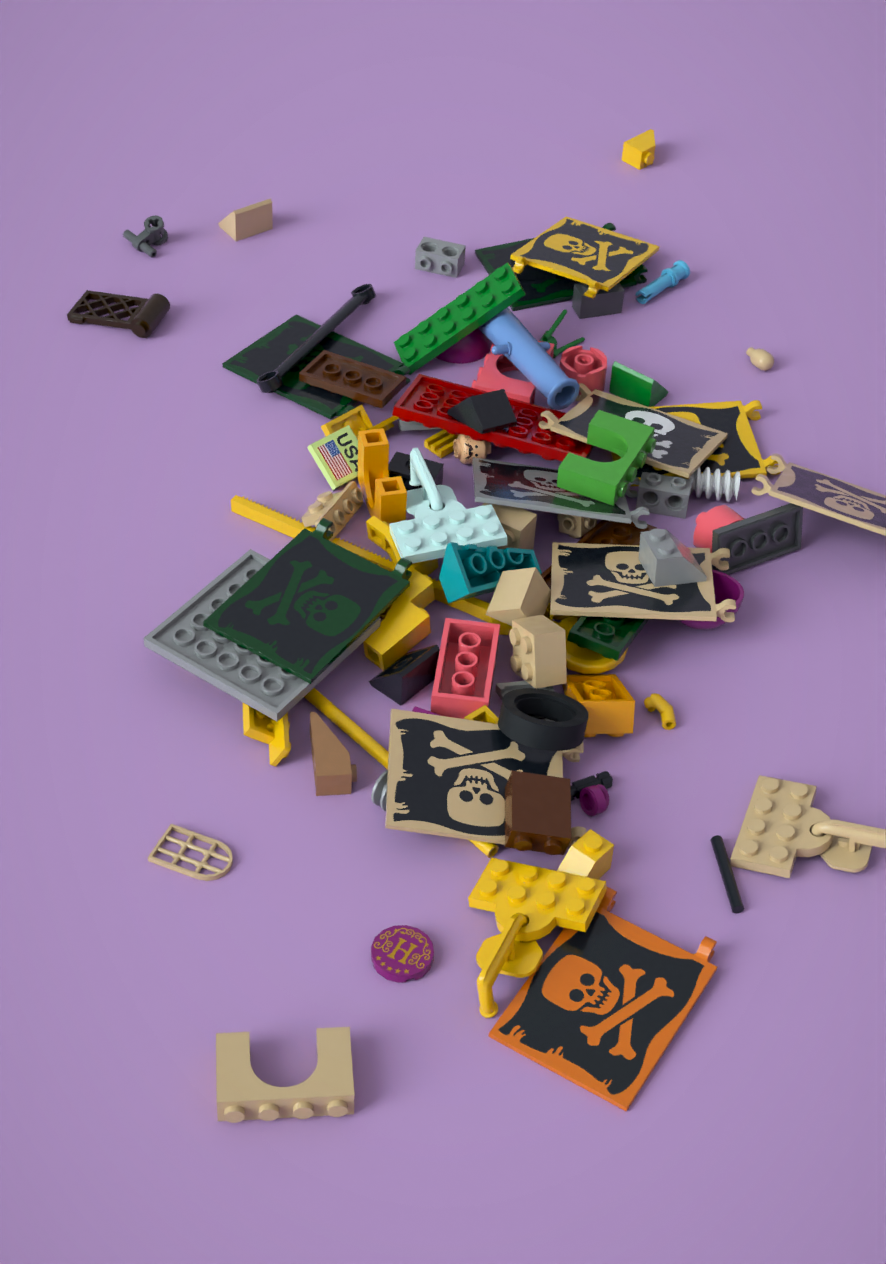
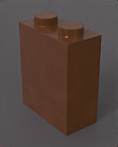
(537, 813)

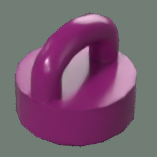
(594, 799)

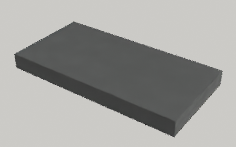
(760, 537)

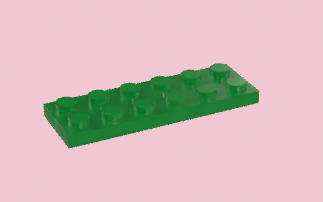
(459, 318)

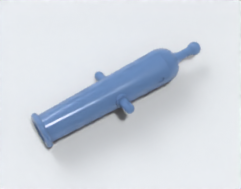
(530, 358)

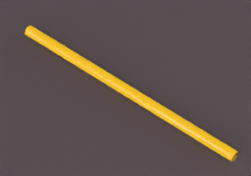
(370, 745)

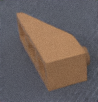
(330, 760)

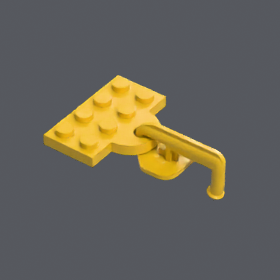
(526, 908)

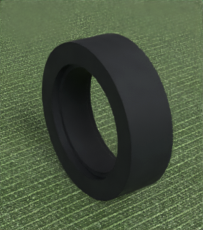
(524, 704)

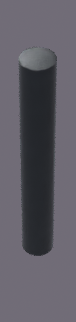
(727, 874)

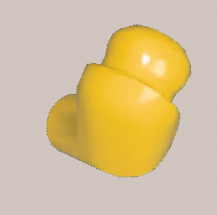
(665, 709)

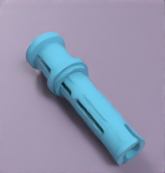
(668, 278)

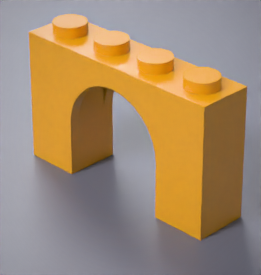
(383, 494)

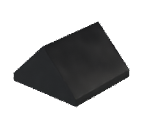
(485, 412)
(408, 674)

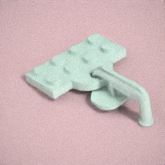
(441, 519)

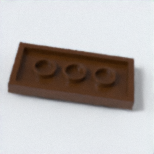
(352, 379)

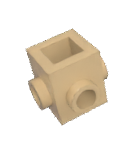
(575, 525)

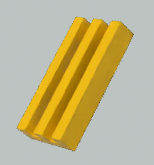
(438, 440)

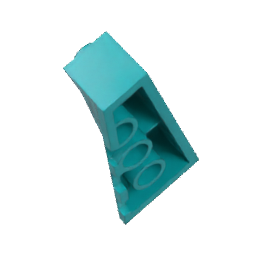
(476, 570)

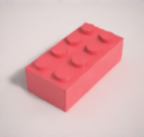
(465, 667)

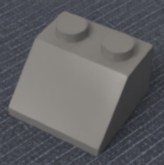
(668, 559)

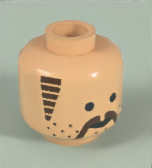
(467, 448)

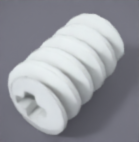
(715, 484)

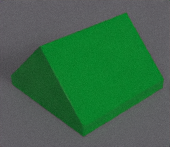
(635, 386)

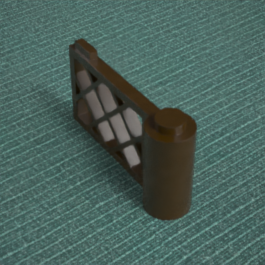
(142, 318)

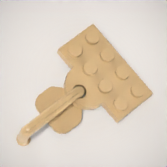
(786, 826)

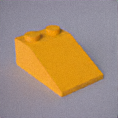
(606, 701)

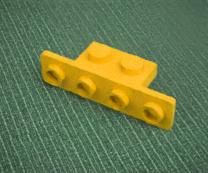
(357, 420)
(268, 731)

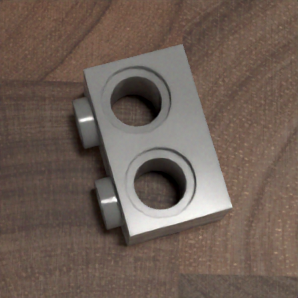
(440, 257)
(664, 494)

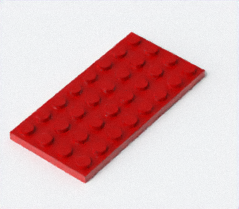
(429, 401)

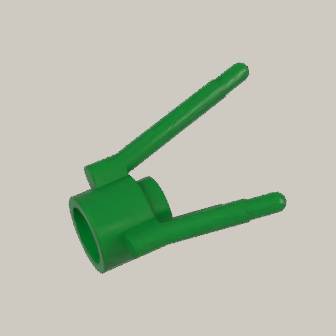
(547, 337)

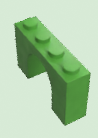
(608, 479)

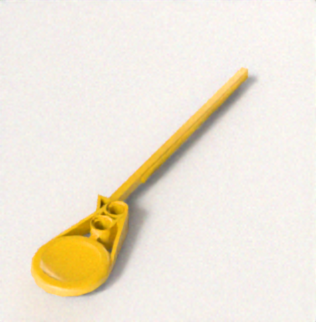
(577, 658)

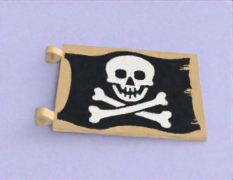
(679, 442)

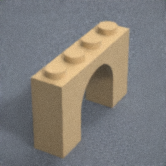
(247, 1097)

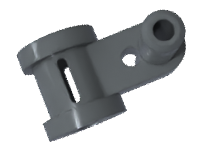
(149, 236)

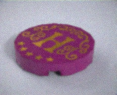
(402, 953)

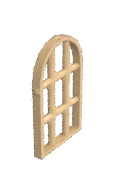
(188, 844)

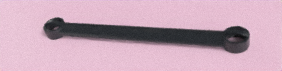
(272, 380)

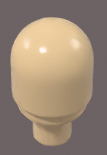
(760, 358)

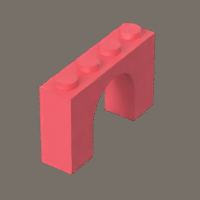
(491, 378)

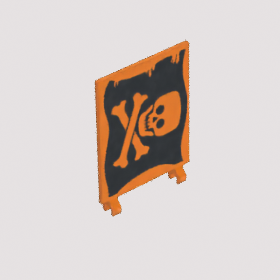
(605, 1004)

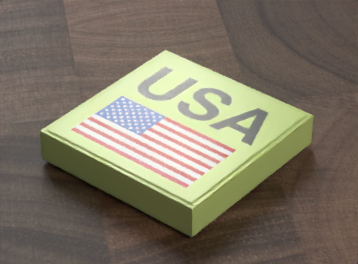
(337, 457)

